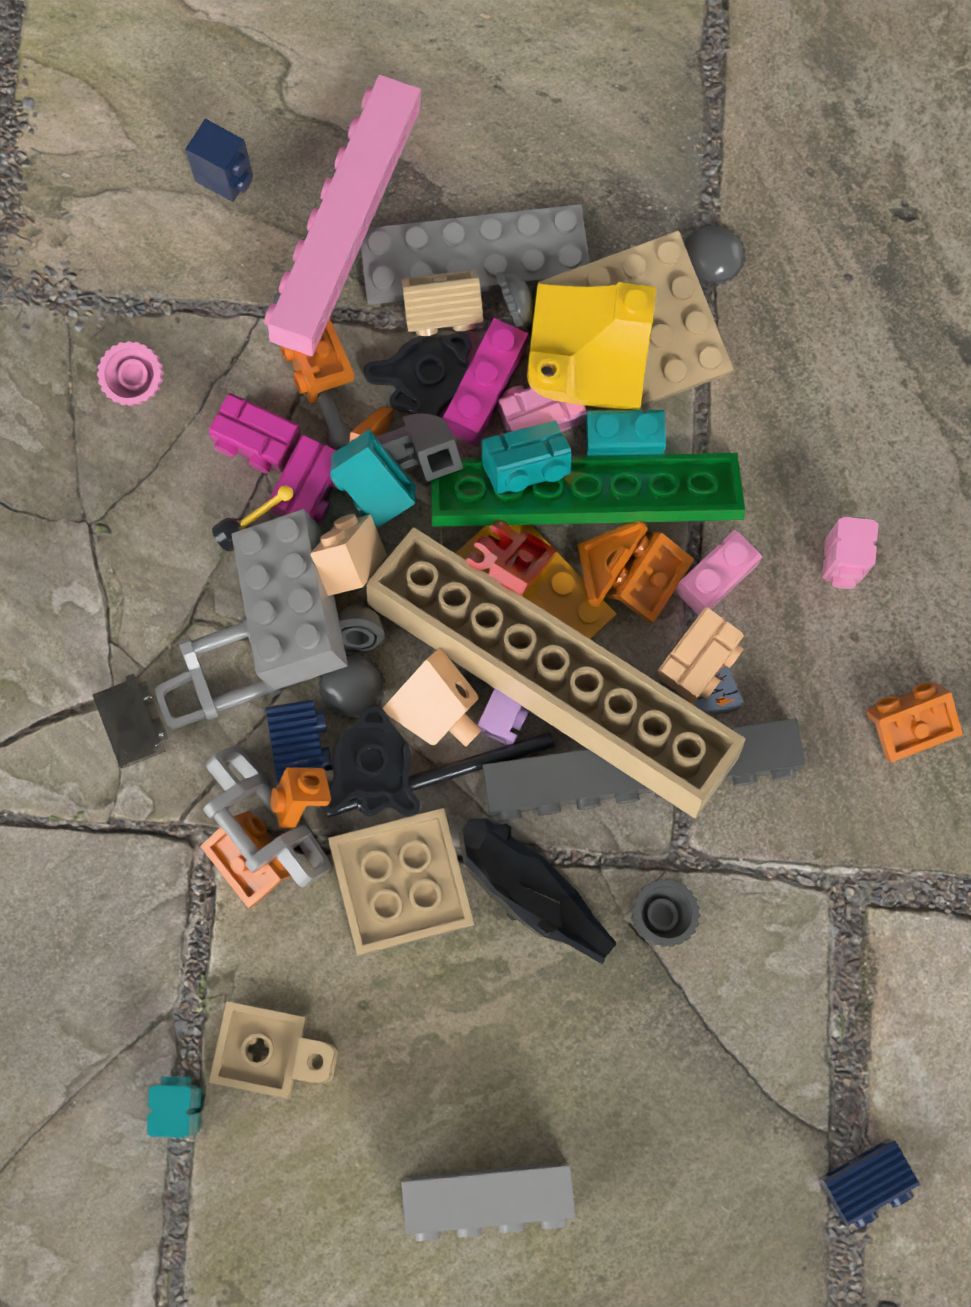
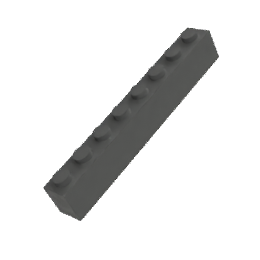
(586, 778)

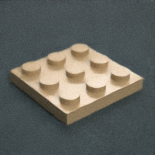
(400, 881)

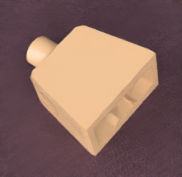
(435, 702)

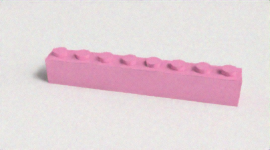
(343, 216)

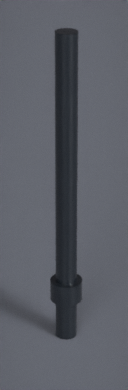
(468, 765)

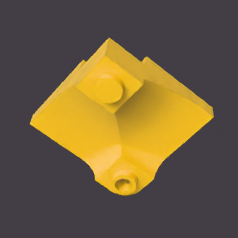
(592, 343)

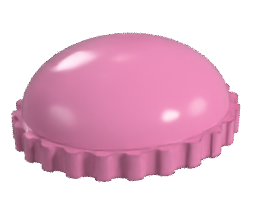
(130, 373)

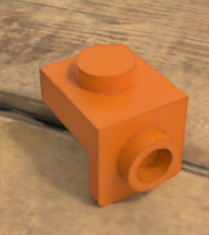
(297, 790)

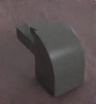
(424, 442)

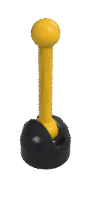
(223, 530)

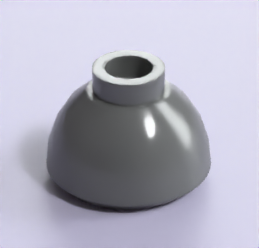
(360, 627)

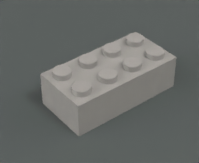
(285, 603)
(488, 1199)

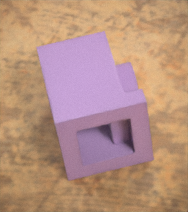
(501, 717)

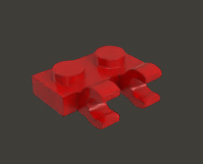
(514, 558)

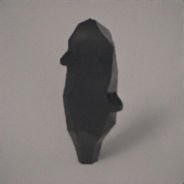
(509, 872)

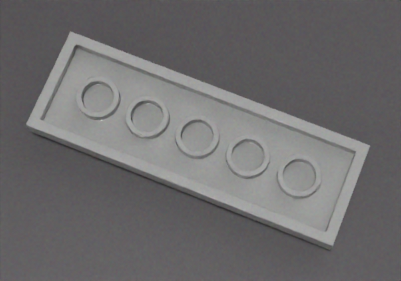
(523, 242)

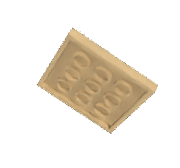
(683, 337)

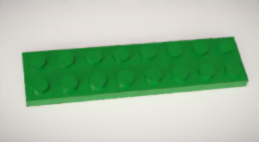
(599, 492)

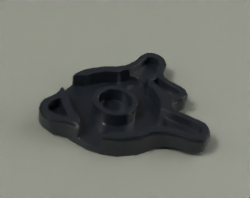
(423, 372)
(372, 766)

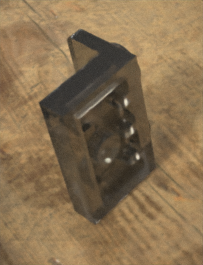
(130, 722)

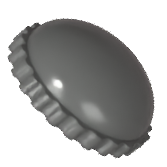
(715, 254)
(518, 299)
(353, 687)
(665, 913)

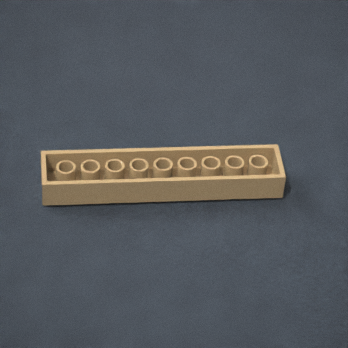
(555, 672)

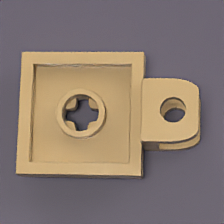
(288, 1056)

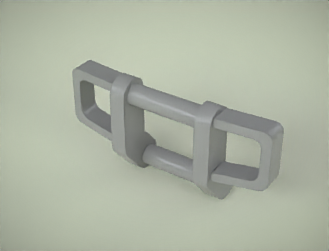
(210, 705)
(282, 847)

